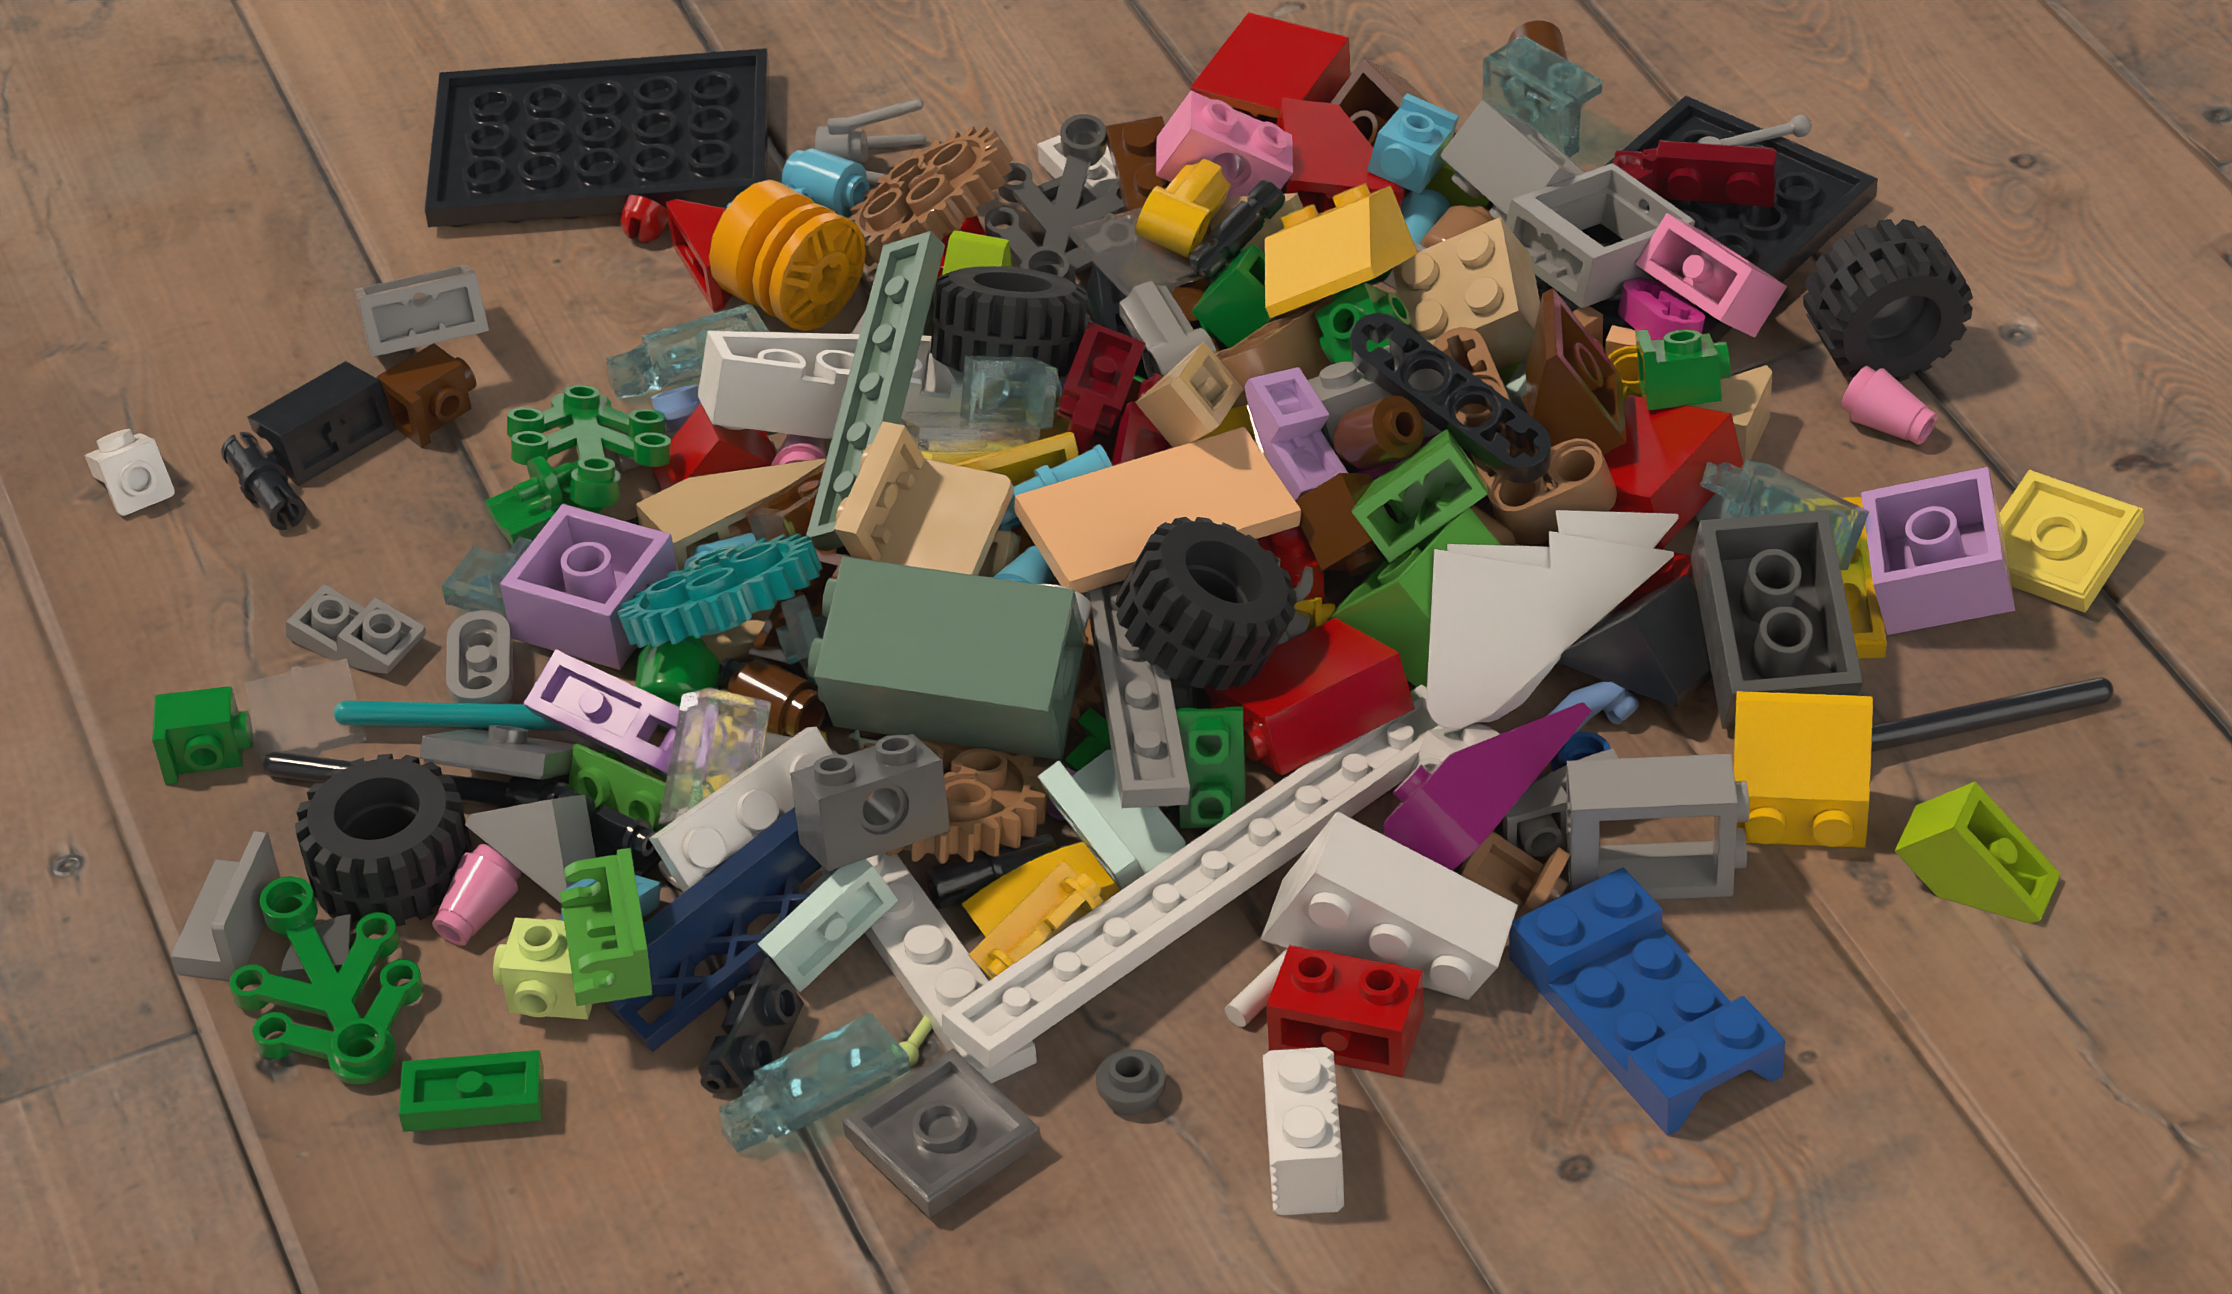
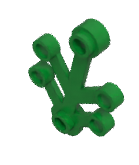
(582, 417)
(290, 911)

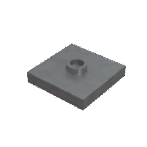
(499, 751)
(941, 1132)

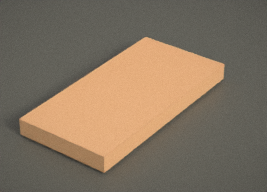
(1100, 521)

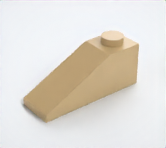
(715, 504)

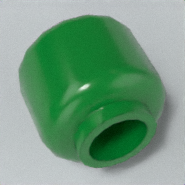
(677, 670)

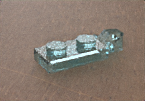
(674, 352)
(1768, 490)
(814, 1082)

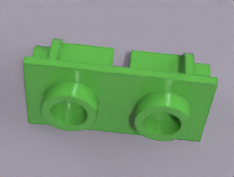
(616, 785)

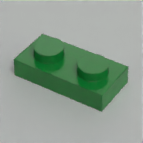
(471, 1091)

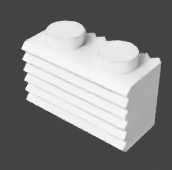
(1303, 1131)

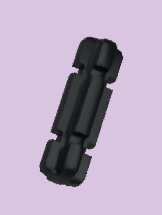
(1236, 229)

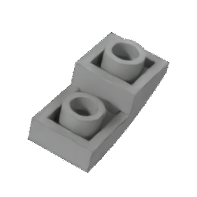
(340, 628)
(1539, 816)

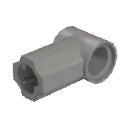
(1159, 322)

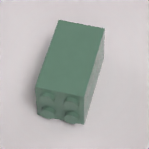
(949, 657)

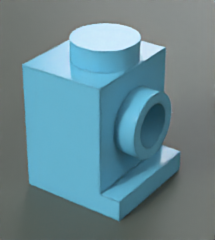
(1411, 144)

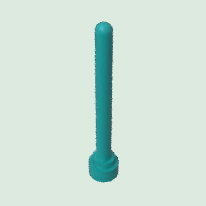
(438, 715)

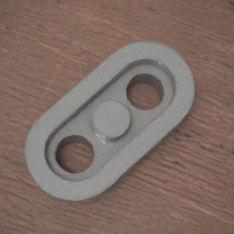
(480, 659)

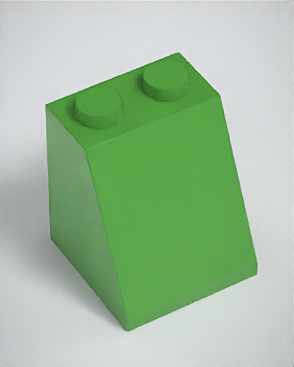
(1397, 595)

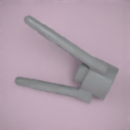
(844, 141)

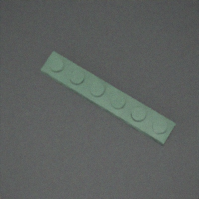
(878, 371)

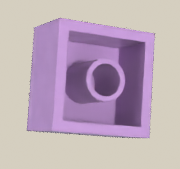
(1937, 551)
(576, 579)

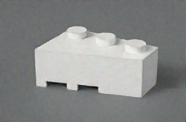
(1390, 905)

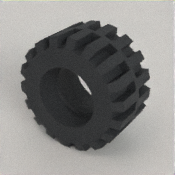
(1888, 299)
(1007, 315)
(1205, 603)
(382, 838)

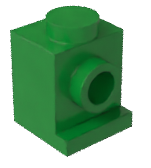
(1681, 368)
(199, 732)

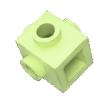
(537, 970)

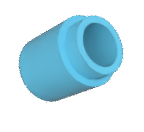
(829, 178)

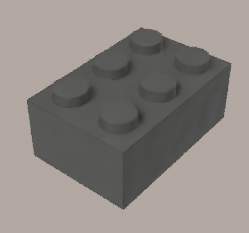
(1774, 607)

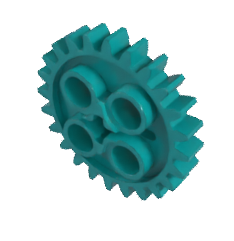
(720, 590)

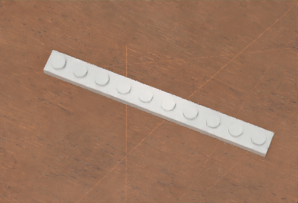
(1183, 890)

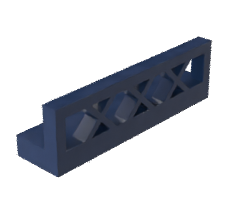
(715, 921)

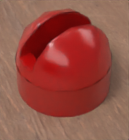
(643, 217)

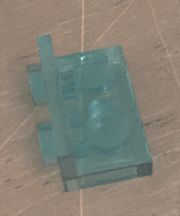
(1539, 90)

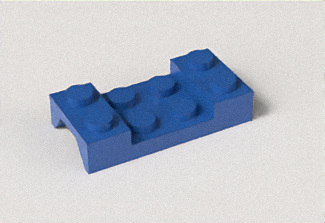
(1641, 998)

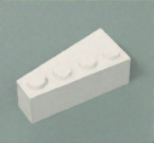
(800, 379)

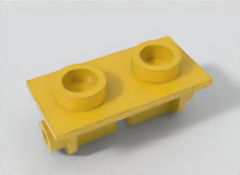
(1043, 914)

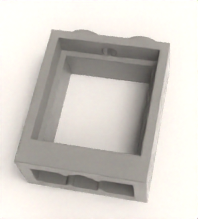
(1569, 260)
(444, 311)
(1650, 790)

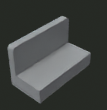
(227, 914)

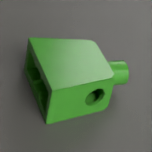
(1422, 492)

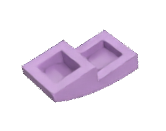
(1289, 429)

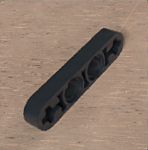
(1456, 391)

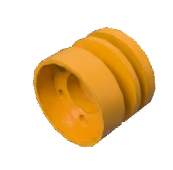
(787, 255)

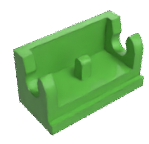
(605, 931)

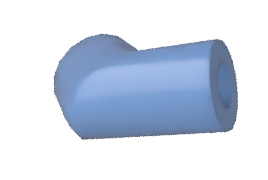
(1605, 696)

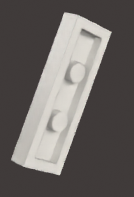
(736, 811)

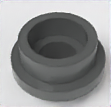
(1131, 1081)

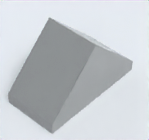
(539, 838)

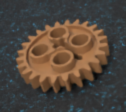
(933, 190)
(989, 802)

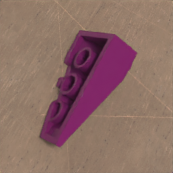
(1472, 790)

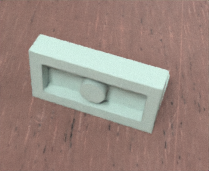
(1122, 839)
(827, 921)

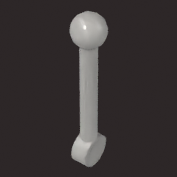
(1798, 126)

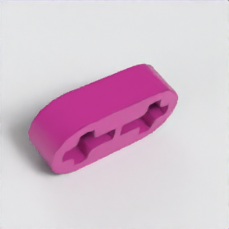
(1657, 308)

